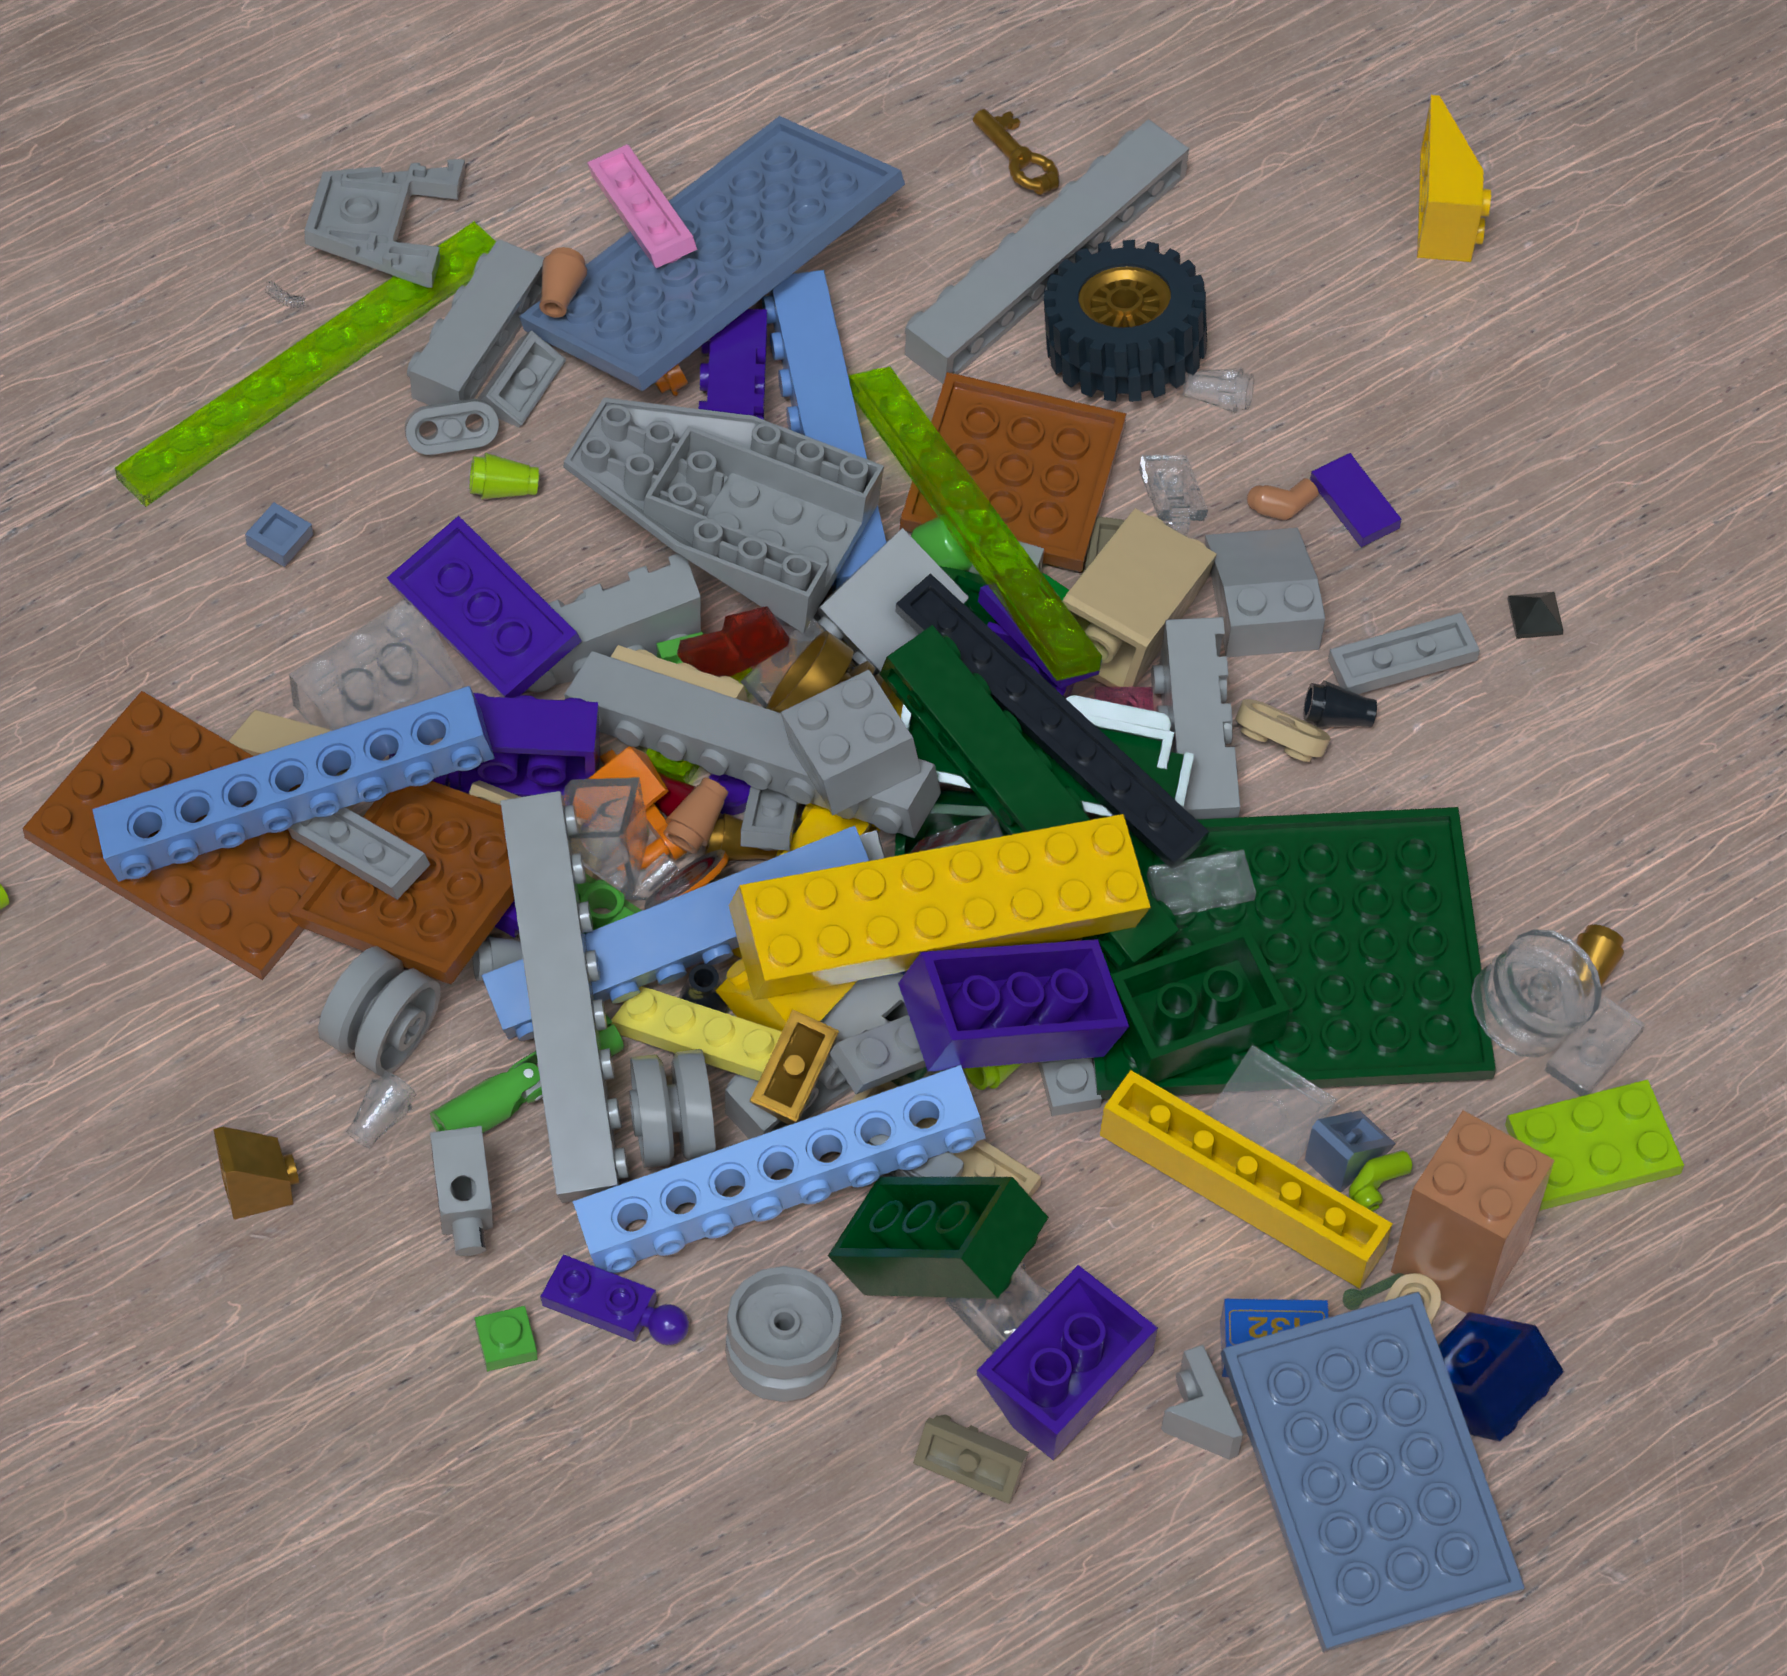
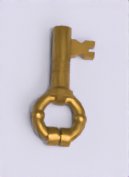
(1018, 155)

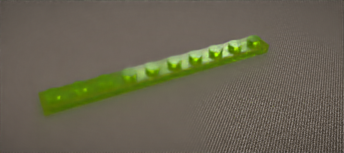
(298, 371)
(975, 524)

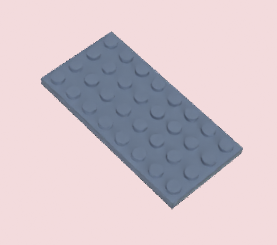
(752, 228)

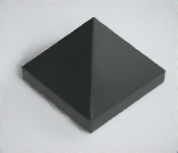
(1535, 615)

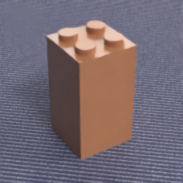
(1472, 1213)

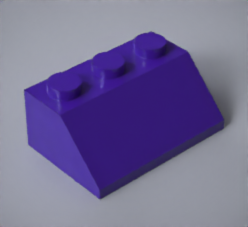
(1067, 1361)

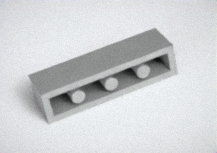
(478, 326)

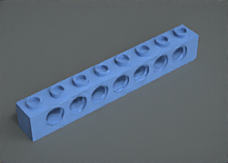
(269, 777)

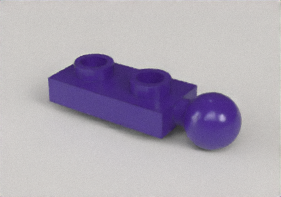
(612, 1303)

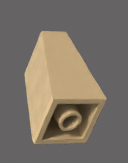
(1132, 589)

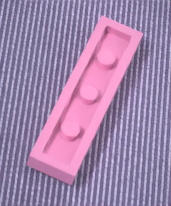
(642, 206)

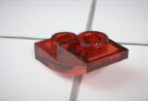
(741, 644)

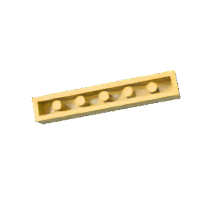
(1245, 1179)

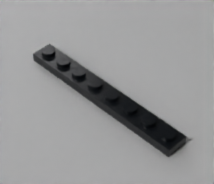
(1058, 725)

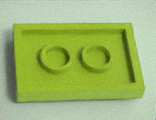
(1599, 1142)

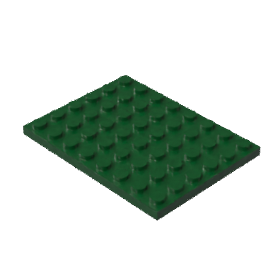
(1365, 939)

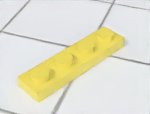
(684, 1026)

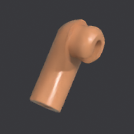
(1279, 502)

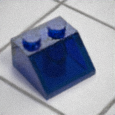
(1497, 1371)

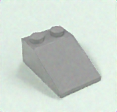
(1266, 592)

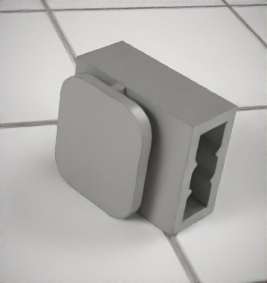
(865, 604)

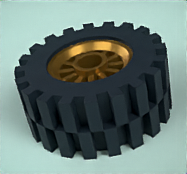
(1125, 320)

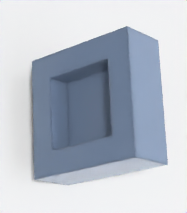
(279, 534)

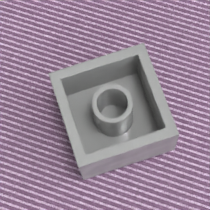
(851, 742)

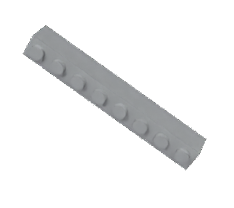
(1014, 277)
(730, 739)
(561, 995)

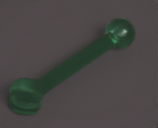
(1353, 1298)

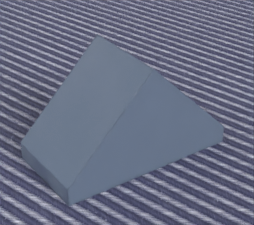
(1343, 1145)

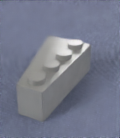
(630, 615)

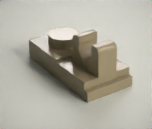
(971, 1457)

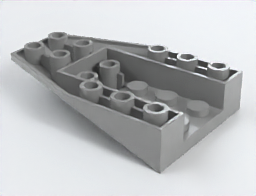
(733, 496)

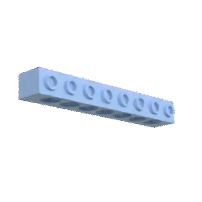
(793, 1147)

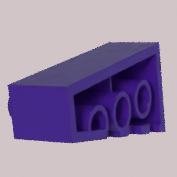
(736, 366)

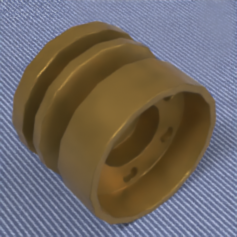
(816, 670)

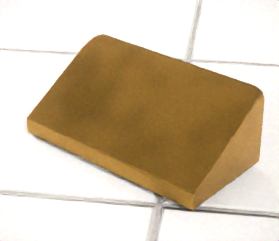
(794, 1067)

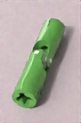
(502, 1094)

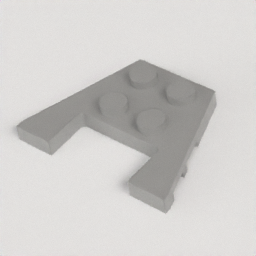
(363, 210)

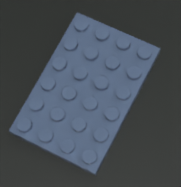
(1371, 1471)

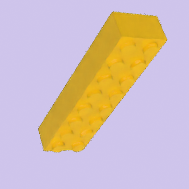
(975, 894)

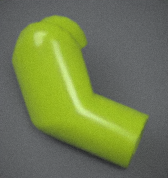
(1374, 1173)

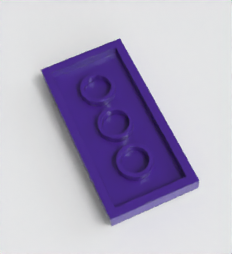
(484, 609)

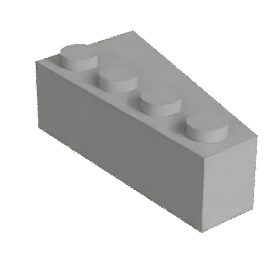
(1191, 691)
(862, 1008)

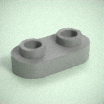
(451, 430)

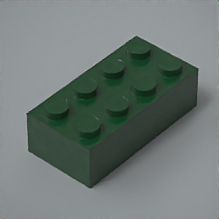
(939, 1237)

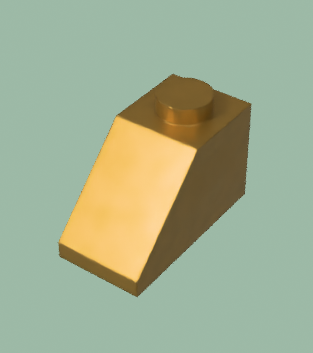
(254, 1171)

